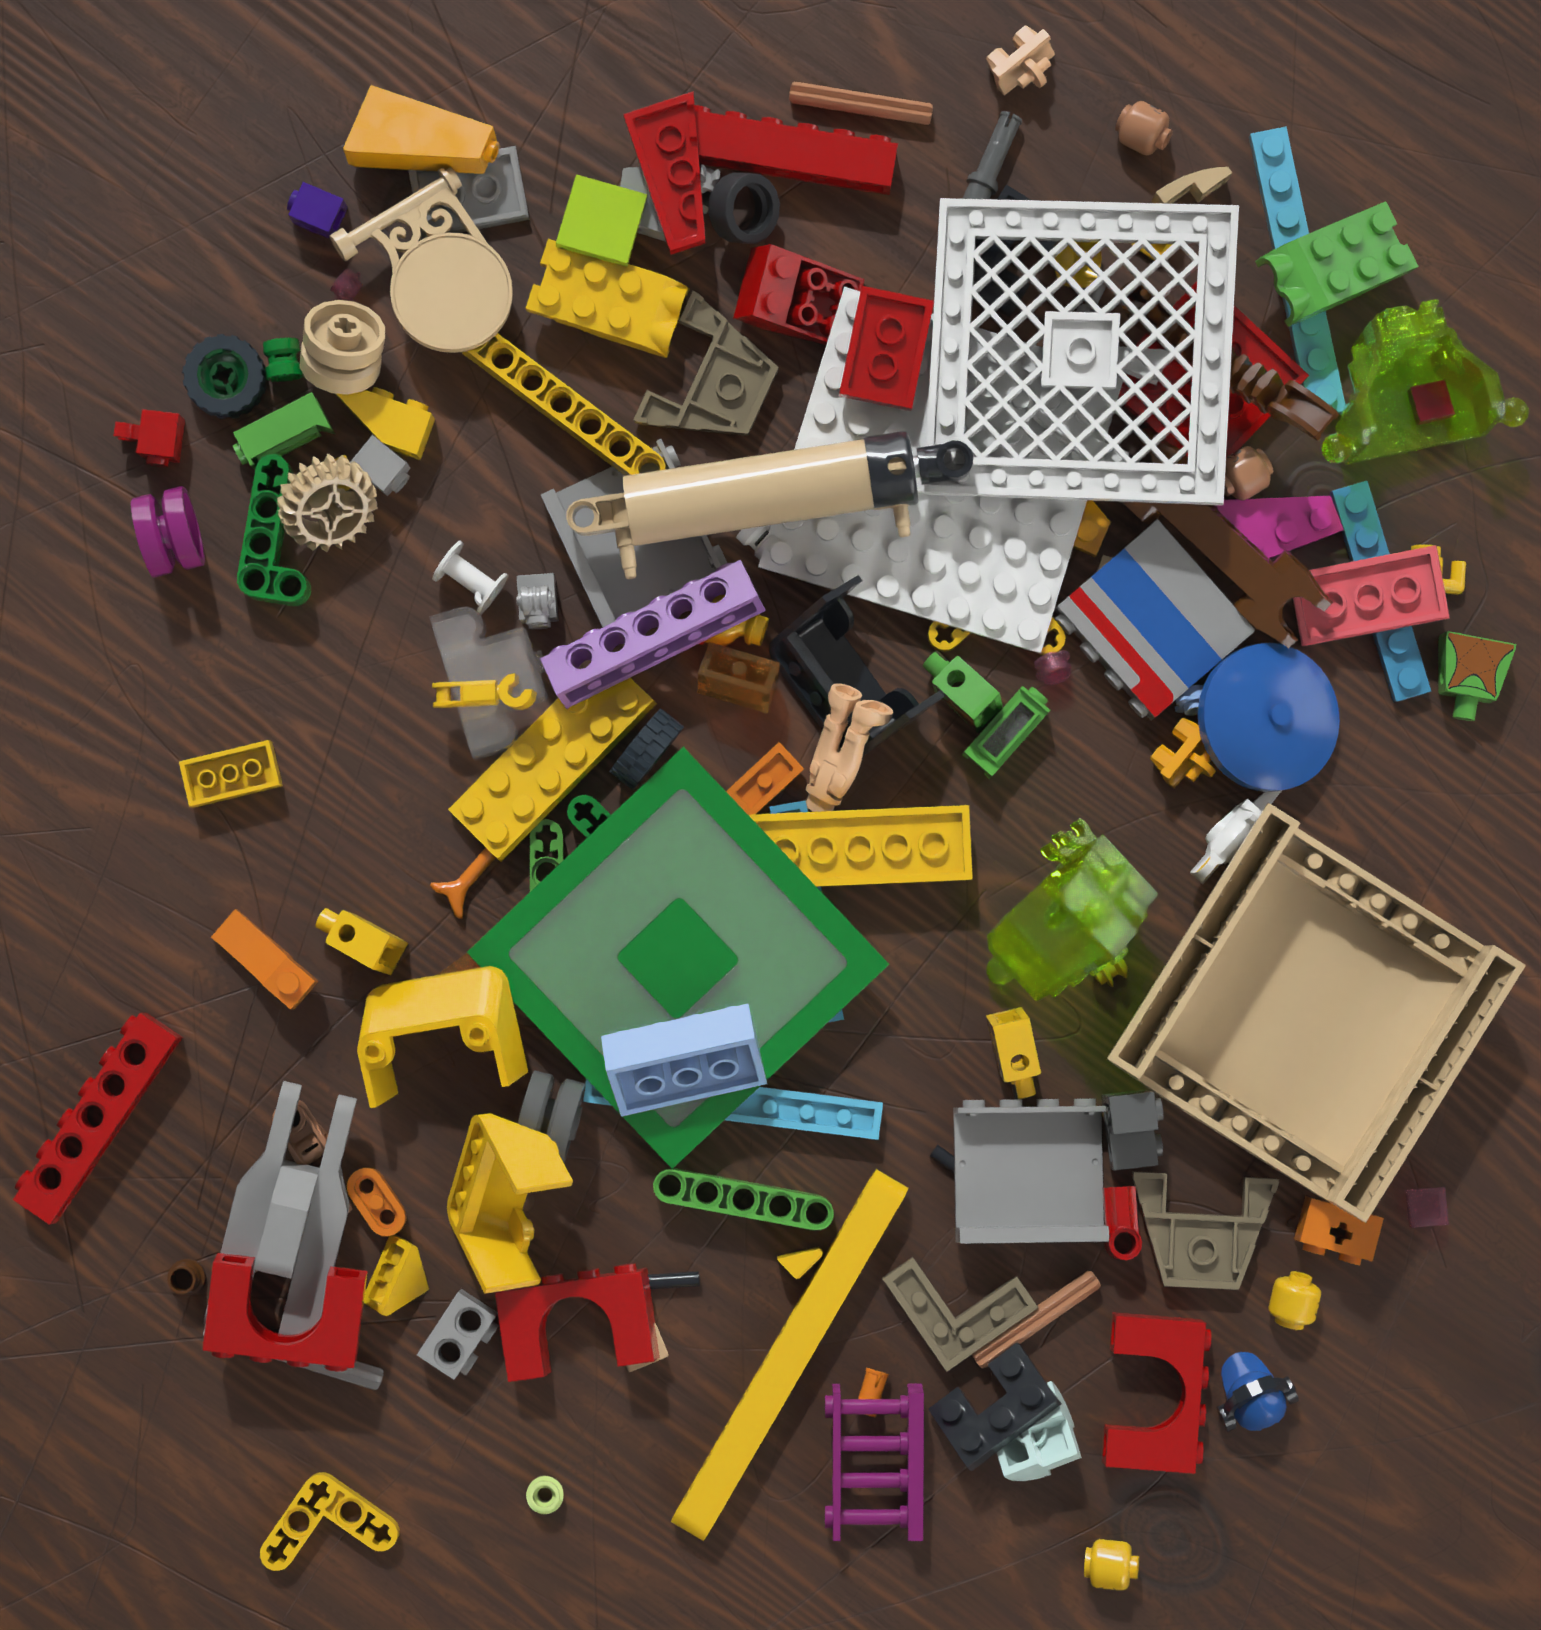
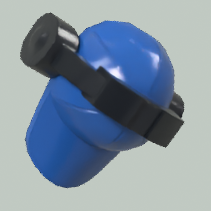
(1253, 1394)

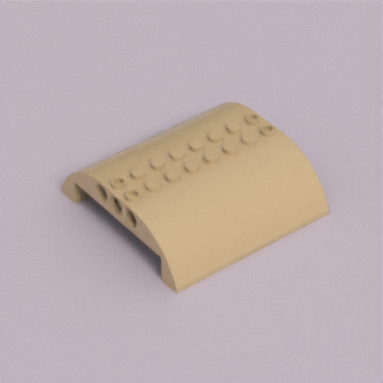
(1314, 1015)

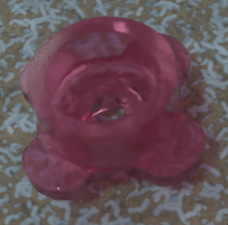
(1053, 667)

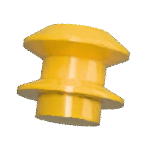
(1111, 971)

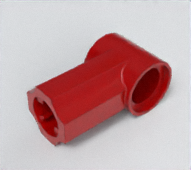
(1121, 1216)

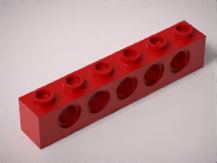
(32, 1187)

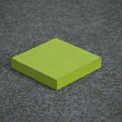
(601, 220)

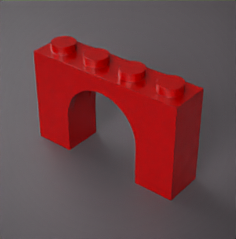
(621, 1294)
(235, 1329)
(1173, 1443)

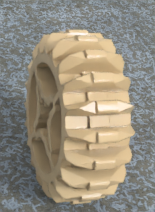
(316, 494)

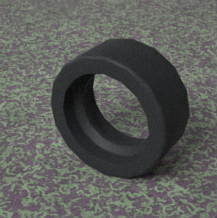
(722, 204)

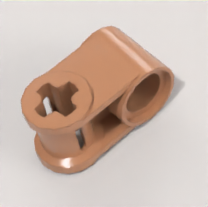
(306, 1135)

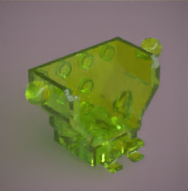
(1406, 351)
(1072, 919)

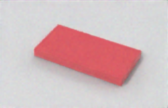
(1375, 596)

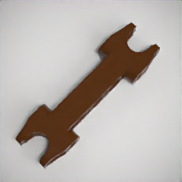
(1264, 582)

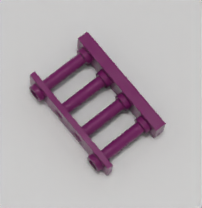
(908, 1443)

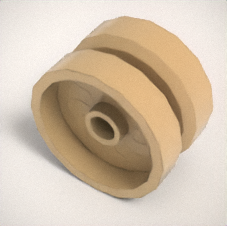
(342, 347)

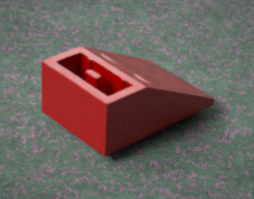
(791, 293)

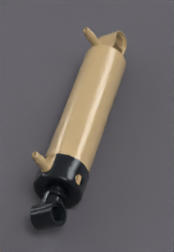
(769, 491)

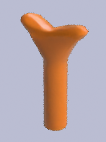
(457, 889)

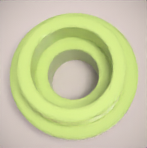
(539, 1505)

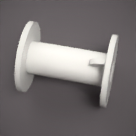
(470, 577)

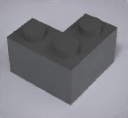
(1130, 1129)

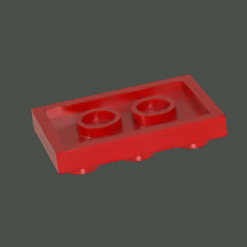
(886, 348)

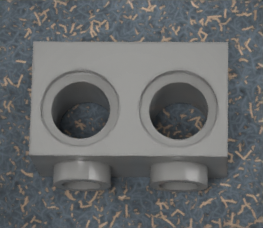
(452, 1330)

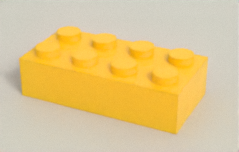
(230, 773)

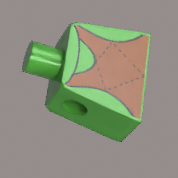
(1471, 670)
(974, 700)

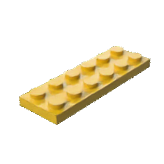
(547, 765)
(875, 844)

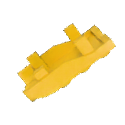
(608, 299)

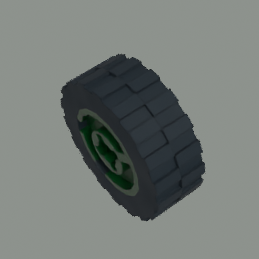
(245, 381)
(646, 749)

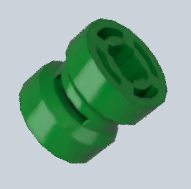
(282, 359)

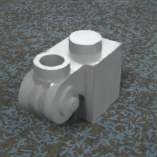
(537, 600)

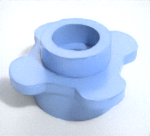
(1189, 700)

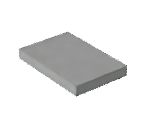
(488, 197)

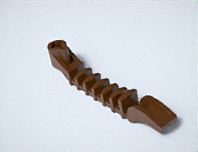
(1264, 389)

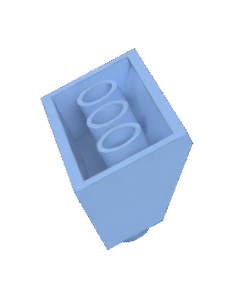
(683, 1059)

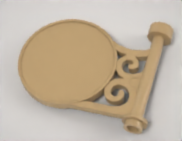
(447, 287)

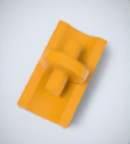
(1188, 760)

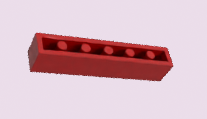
(794, 151)

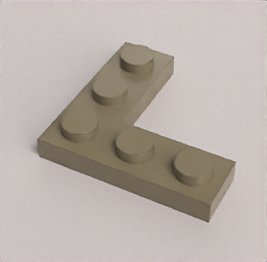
(957, 1337)

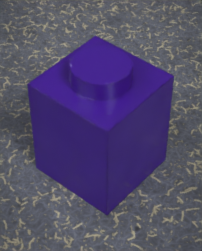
(316, 210)

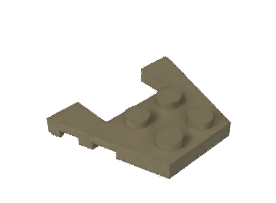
(727, 385)
(1202, 1247)

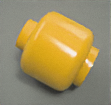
(1294, 1300)
(1110, 1564)

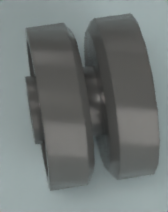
(549, 1116)

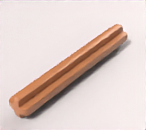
(860, 103)
(1039, 1318)

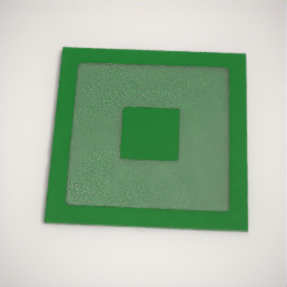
(672, 918)

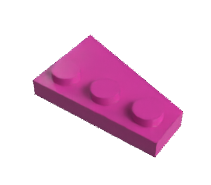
(1283, 522)

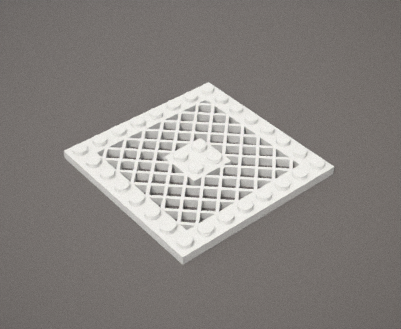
(1084, 347)

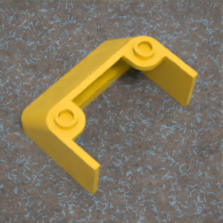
(472, 999)
(488, 1196)

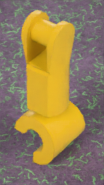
(484, 693)

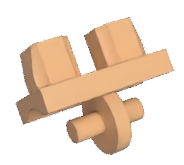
(1025, 63)

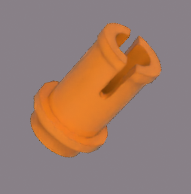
(873, 1385)

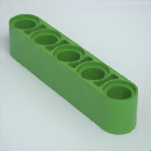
(762, 1196)

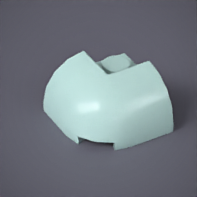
(1041, 1446)

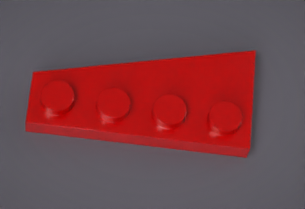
(669, 159)

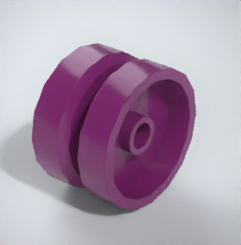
(167, 531)

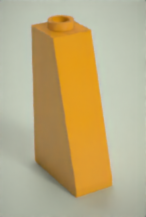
(417, 136)

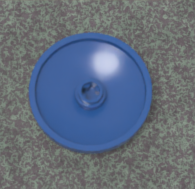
(1268, 717)

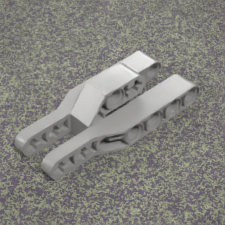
(274, 1208)

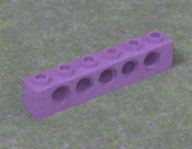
(671, 638)

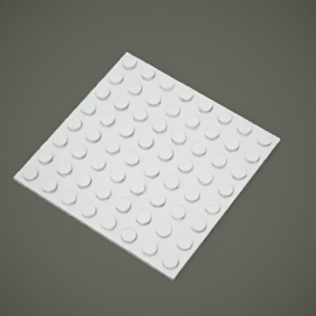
(968, 558)

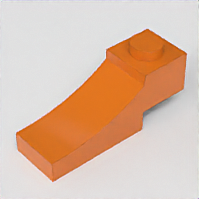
(265, 959)

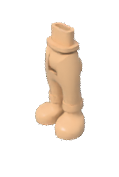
(835, 769)

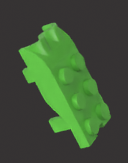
(1338, 262)

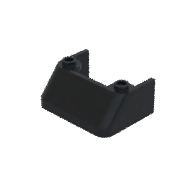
(818, 655)

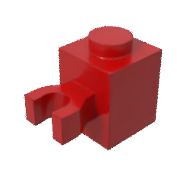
(157, 436)

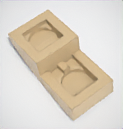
(1198, 183)

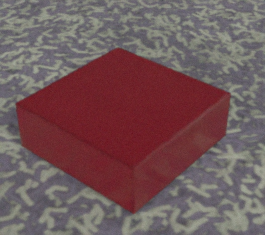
(1430, 402)

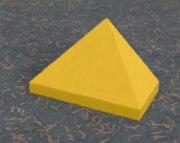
(396, 1278)

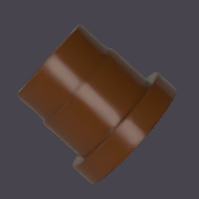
(197, 1272)

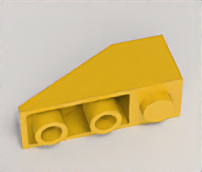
(395, 424)

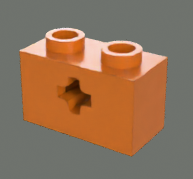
(1315, 1225)

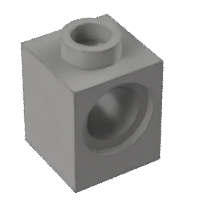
(383, 466)

